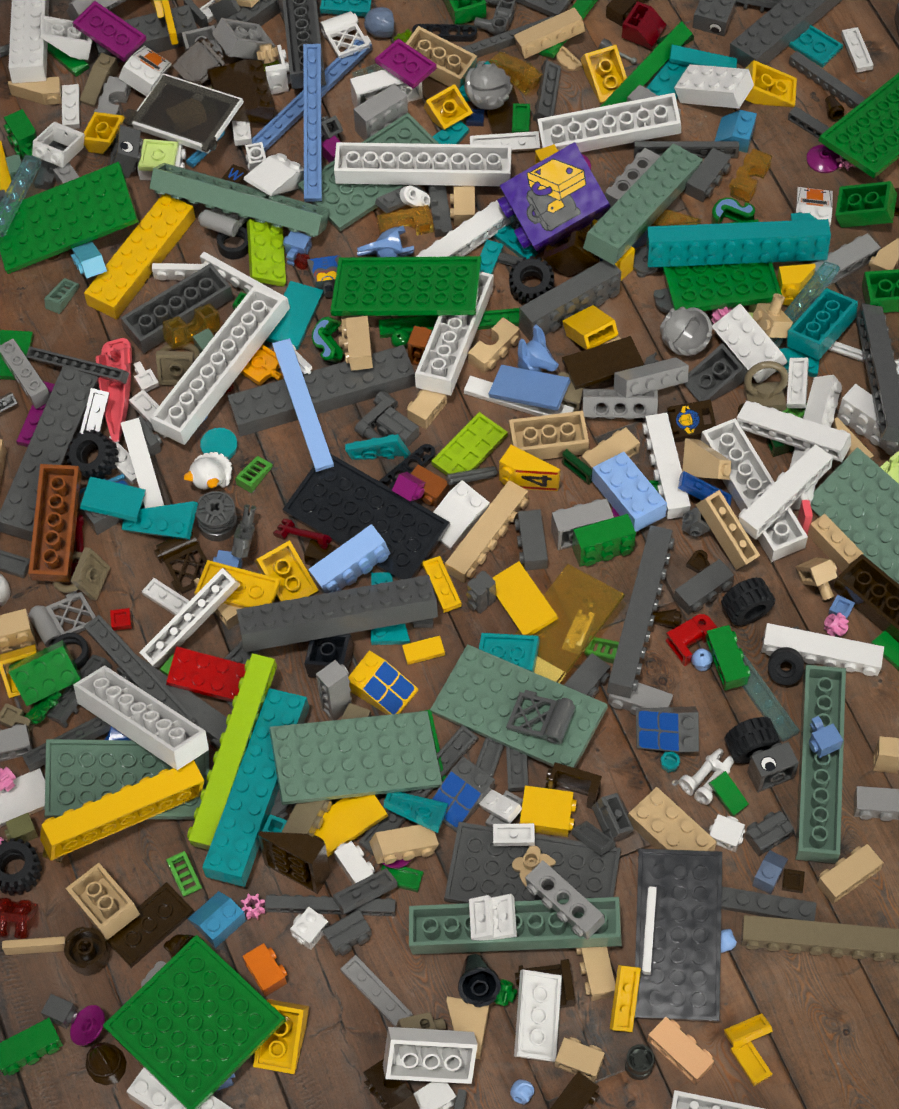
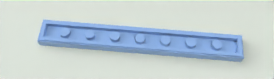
(303, 405)

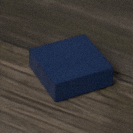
(476, 118)

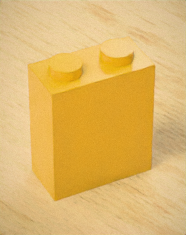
(590, 327)
(548, 810)

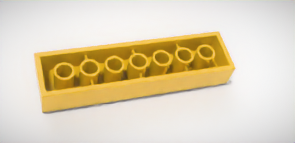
(134, 259)
(120, 810)

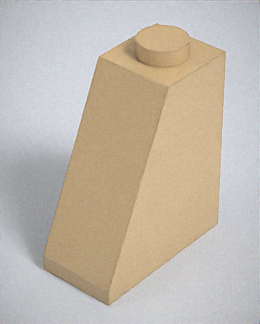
(704, 461)
(468, 1018)

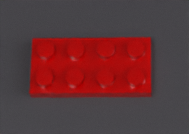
(205, 674)

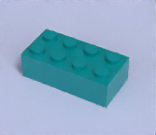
(822, 324)

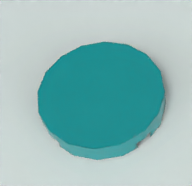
(220, 441)

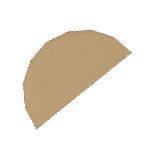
(568, 60)

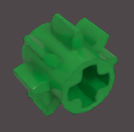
(506, 993)

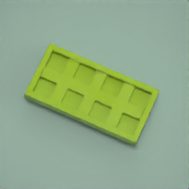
(266, 253)
(470, 446)

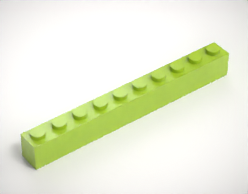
(234, 742)

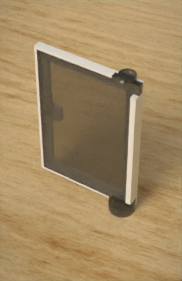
(184, 113)

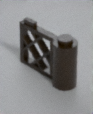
(175, 550)

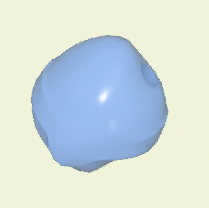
(702, 659)
(727, 940)
(521, 1091)

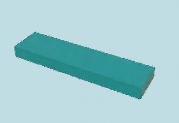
(688, 56)

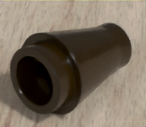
(834, 108)
(669, 618)

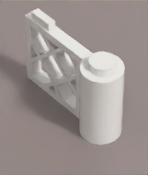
(340, 26)

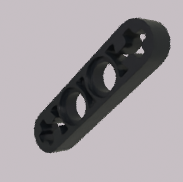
(446, 28)
(403, 466)

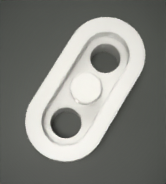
(414, 197)

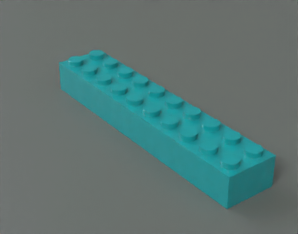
(738, 243)
(252, 793)

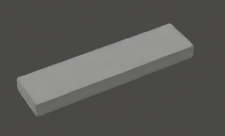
(375, 991)

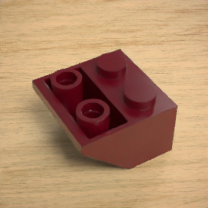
(643, 25)

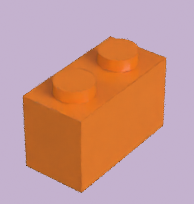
(264, 969)

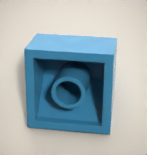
(737, 127)
(218, 918)

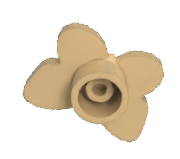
(530, 861)

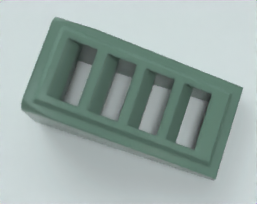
(52, 300)

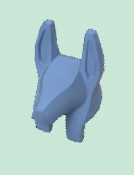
(387, 245)
(535, 354)

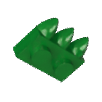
(38, 711)

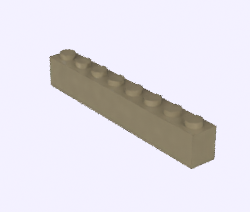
(309, 815)
(820, 938)

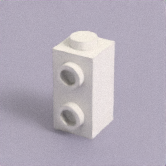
(352, 862)

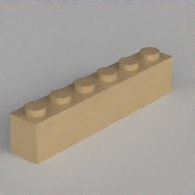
(487, 531)

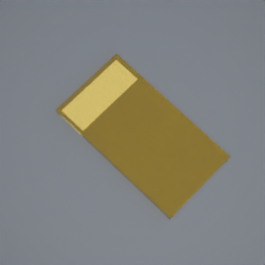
(582, 610)

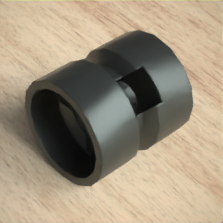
(639, 1062)

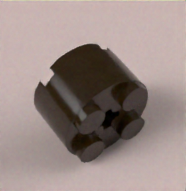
(96, 956)

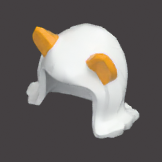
(210, 471)

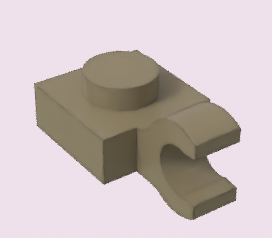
(12, 716)

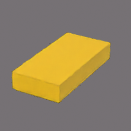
(423, 650)
(748, 1030)
(751, 1063)

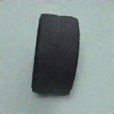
(790, 676)

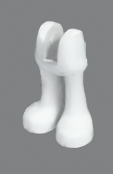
(712, 763)

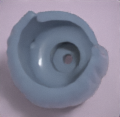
(380, 22)

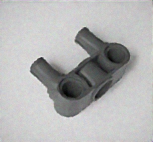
(502, 17)

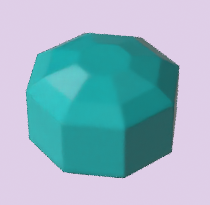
(670, 761)

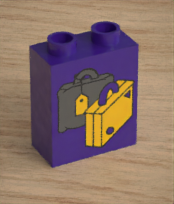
(553, 199)

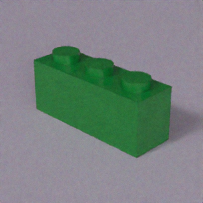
(727, 657)
(28, 1046)

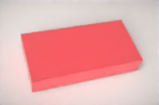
(805, 515)

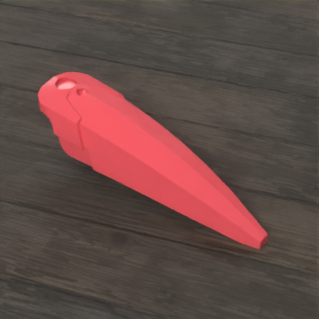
(117, 355)

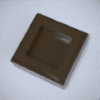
(793, 880)

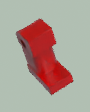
(688, 634)

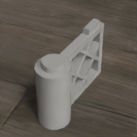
(221, 221)
(47, 622)

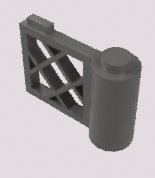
(556, 718)

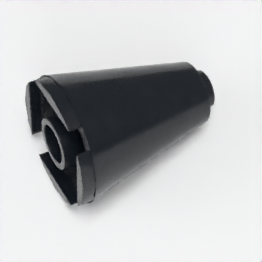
(478, 982)

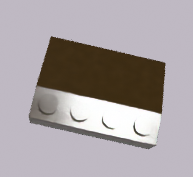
(247, 81)
(296, 857)

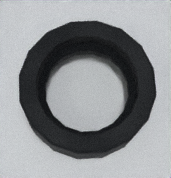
(233, 253)
(75, 638)

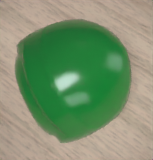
(399, 338)

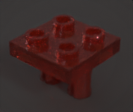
(16, 912)

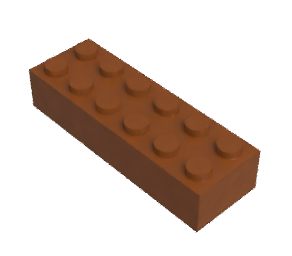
(55, 523)

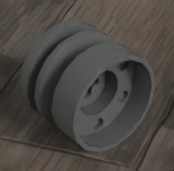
(216, 516)

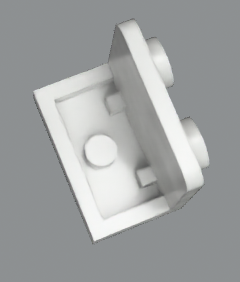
(277, 74)

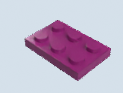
(405, 63)

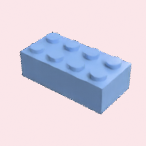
(629, 491)
(350, 561)

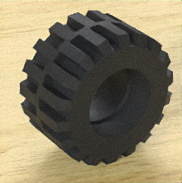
(528, 268)
(83, 445)
(748, 601)
(750, 737)
(27, 875)

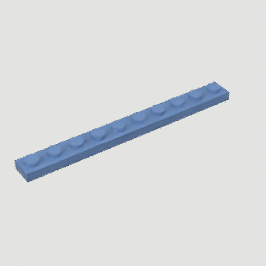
(295, 109)
(312, 123)

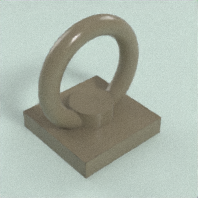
(174, 364)
(769, 393)
(88, 575)

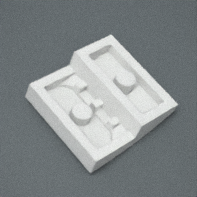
(492, 917)

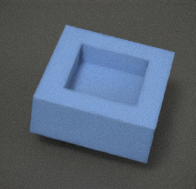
(841, 605)

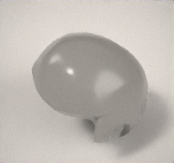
(487, 86)
(686, 330)

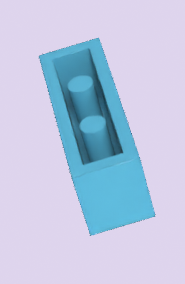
(88, 260)

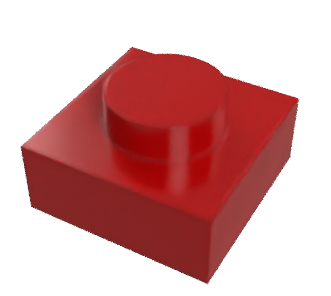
(121, 619)

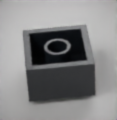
(326, 650)

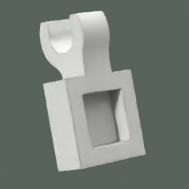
(145, 379)

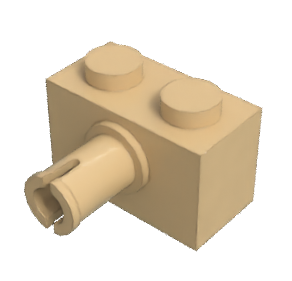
(772, 318)
(818, 573)

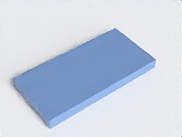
(529, 387)

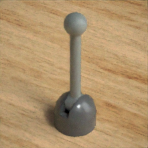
(606, 43)

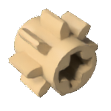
(267, 53)

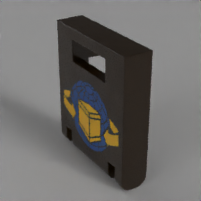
(688, 421)

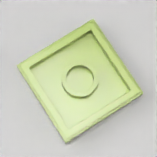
(157, 152)

